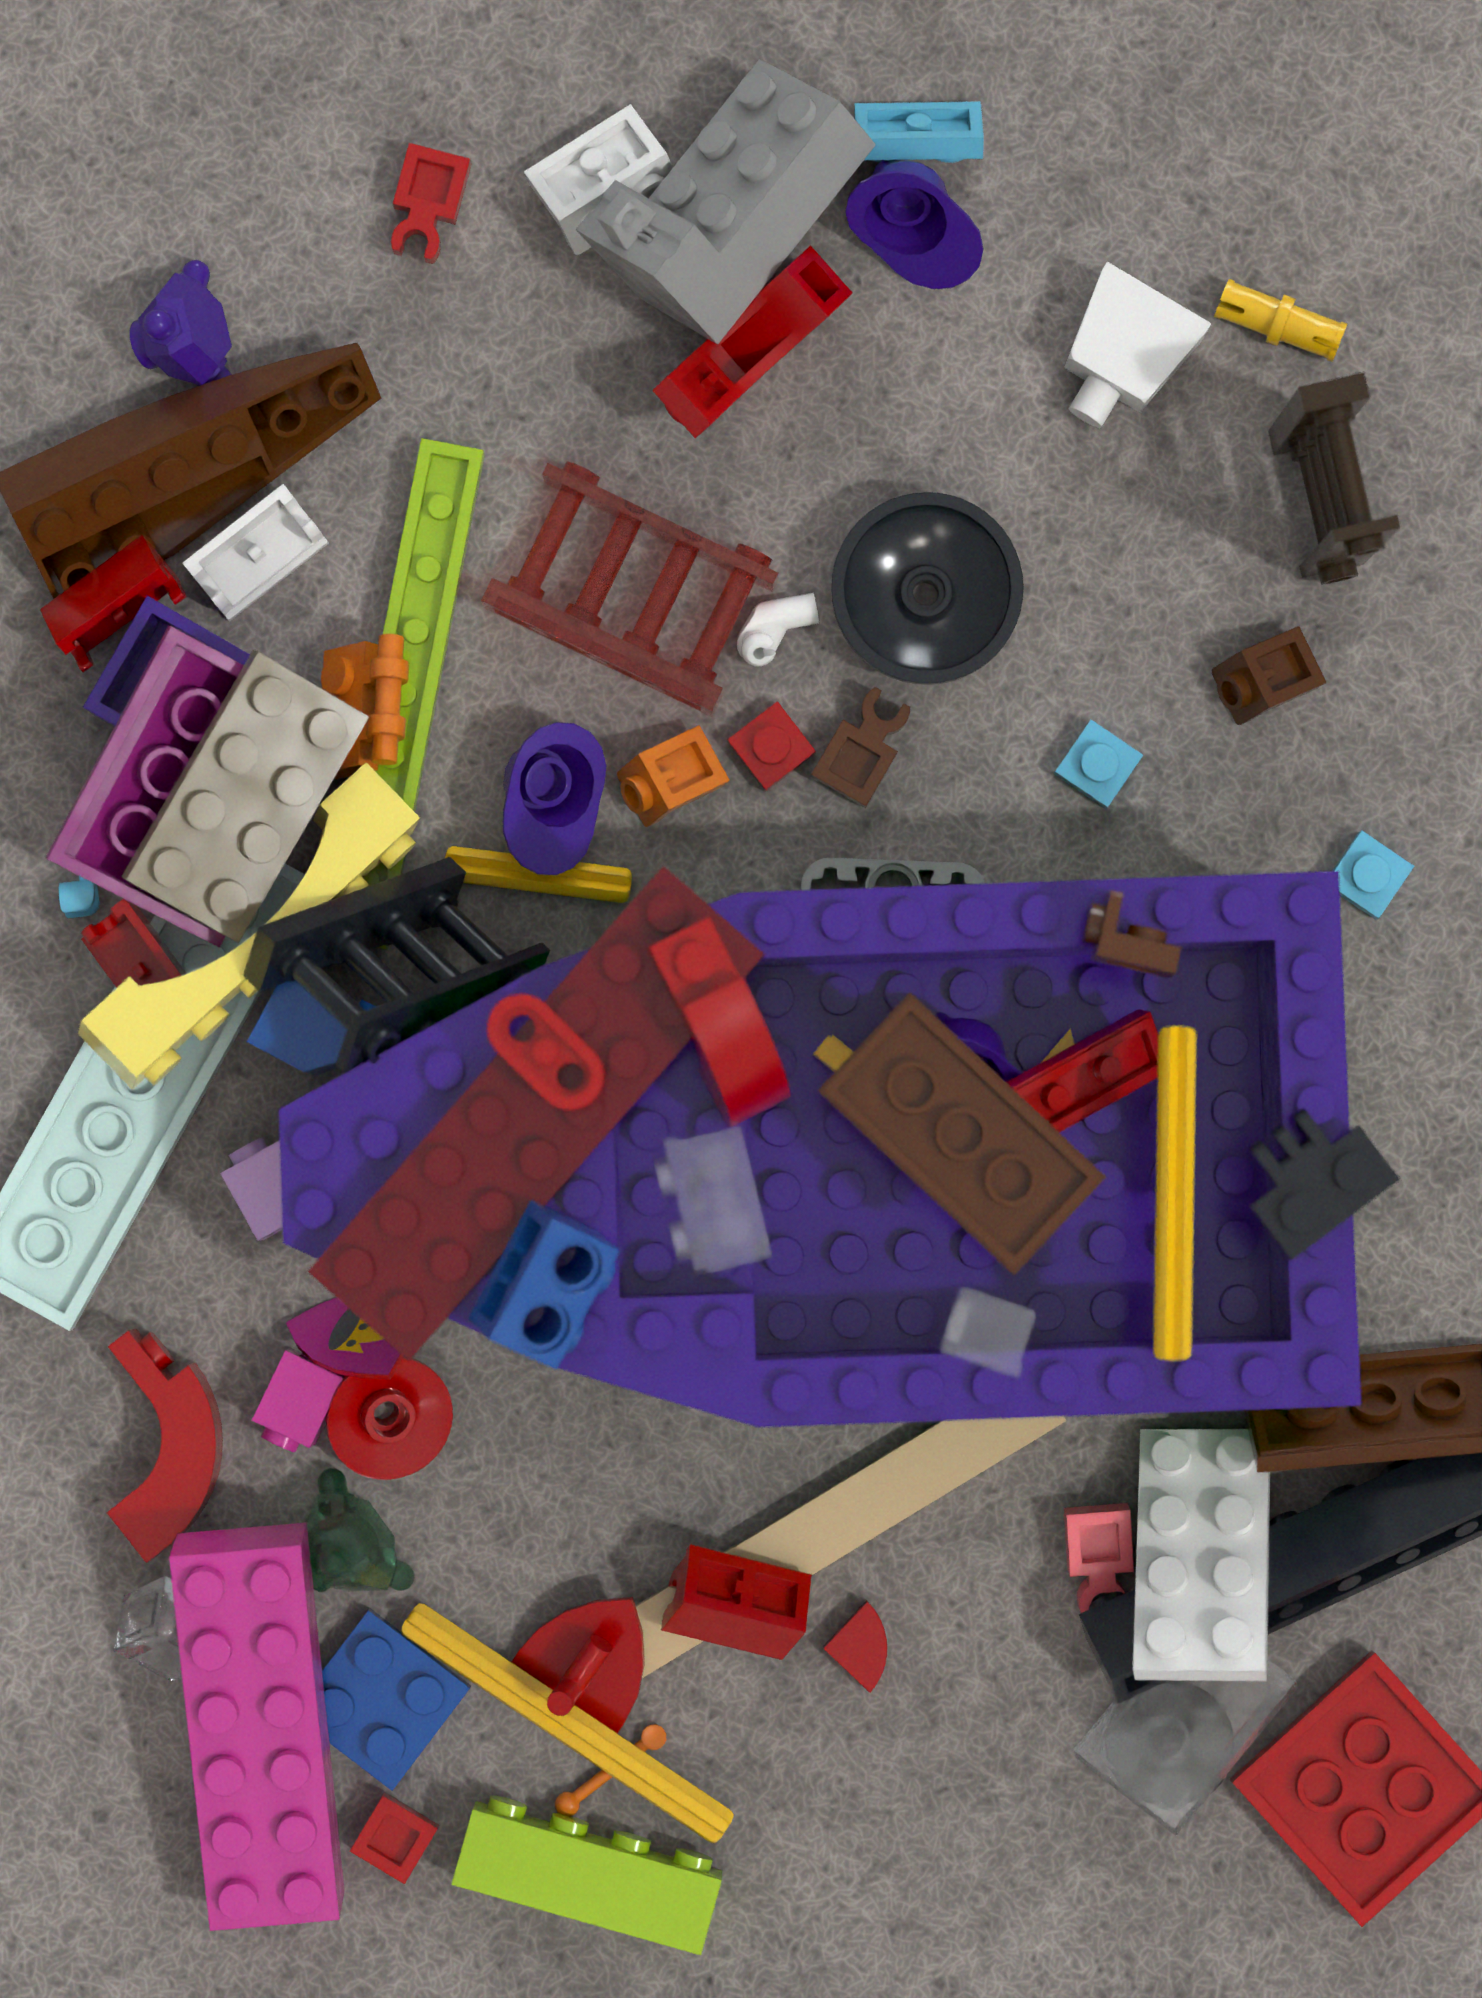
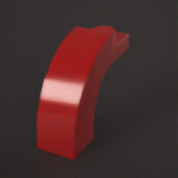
(764, 333)
(723, 1022)
(188, 1452)

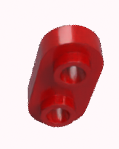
(545, 1052)

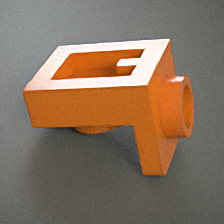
(671, 776)

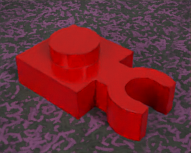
(430, 191)

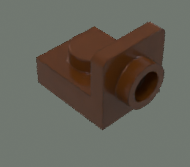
(1267, 675)
(1138, 950)

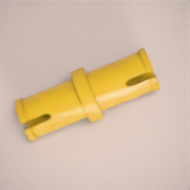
(1280, 320)

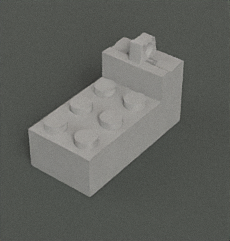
(731, 201)

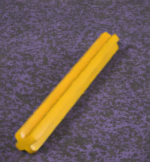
(1174, 1193)

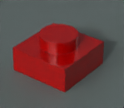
(771, 746)
(394, 1838)

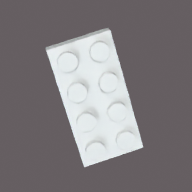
(1201, 1557)

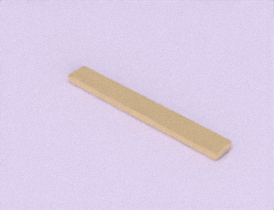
(861, 1508)

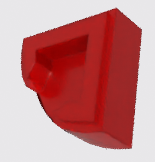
(861, 1646)

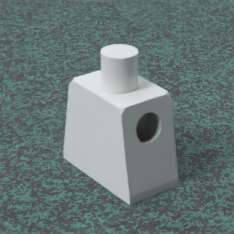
(1128, 345)

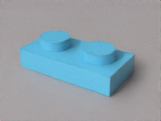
(922, 130)

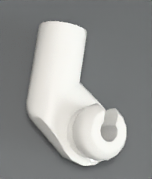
(769, 623)

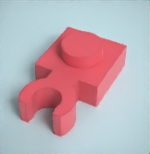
(1098, 1548)

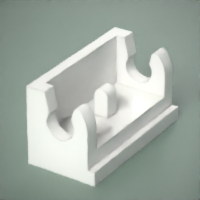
(255, 552)

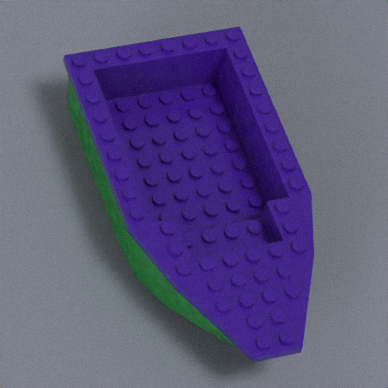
(861, 1256)

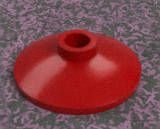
(401, 1441)

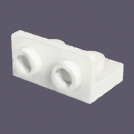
(583, 170)

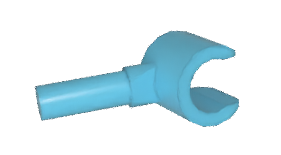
(78, 898)

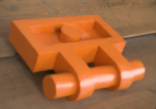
(370, 681)

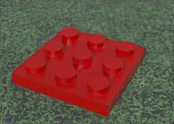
(1365, 1788)

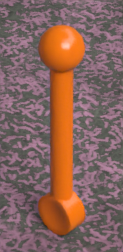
(568, 1803)

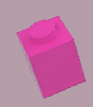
(296, 1402)

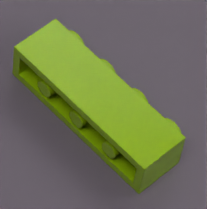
(588, 1876)

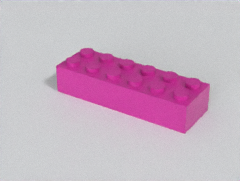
(257, 1726)

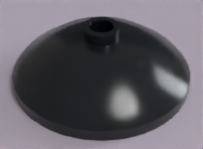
(935, 543)

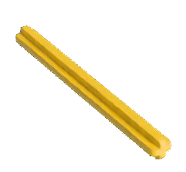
(575, 1730)

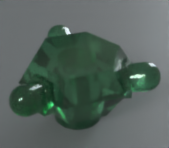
(351, 1542)

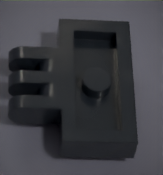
(1316, 1182)

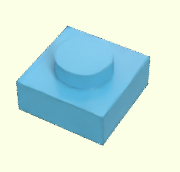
(1098, 764)
(1370, 874)

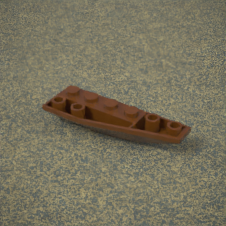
(179, 461)

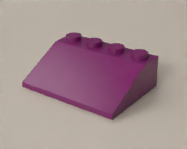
(141, 766)

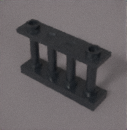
(379, 916)

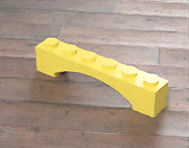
(146, 1024)

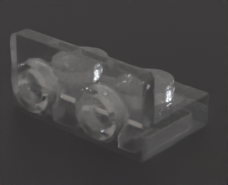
(715, 1201)

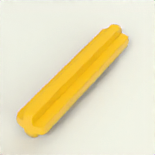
(504, 871)

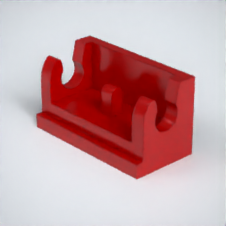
(109, 599)
(130, 947)
(738, 1602)

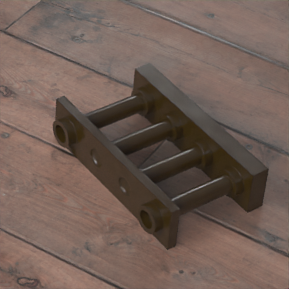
(1320, 437)

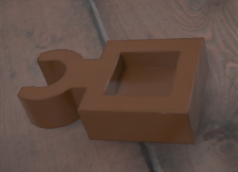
(857, 756)

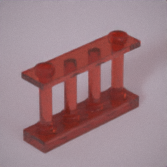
(579, 623)

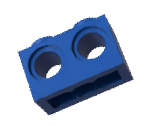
(528, 1279)

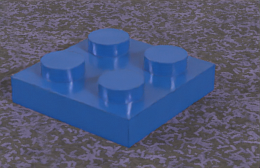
(386, 1698)

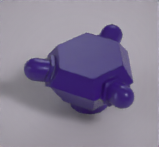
(184, 329)

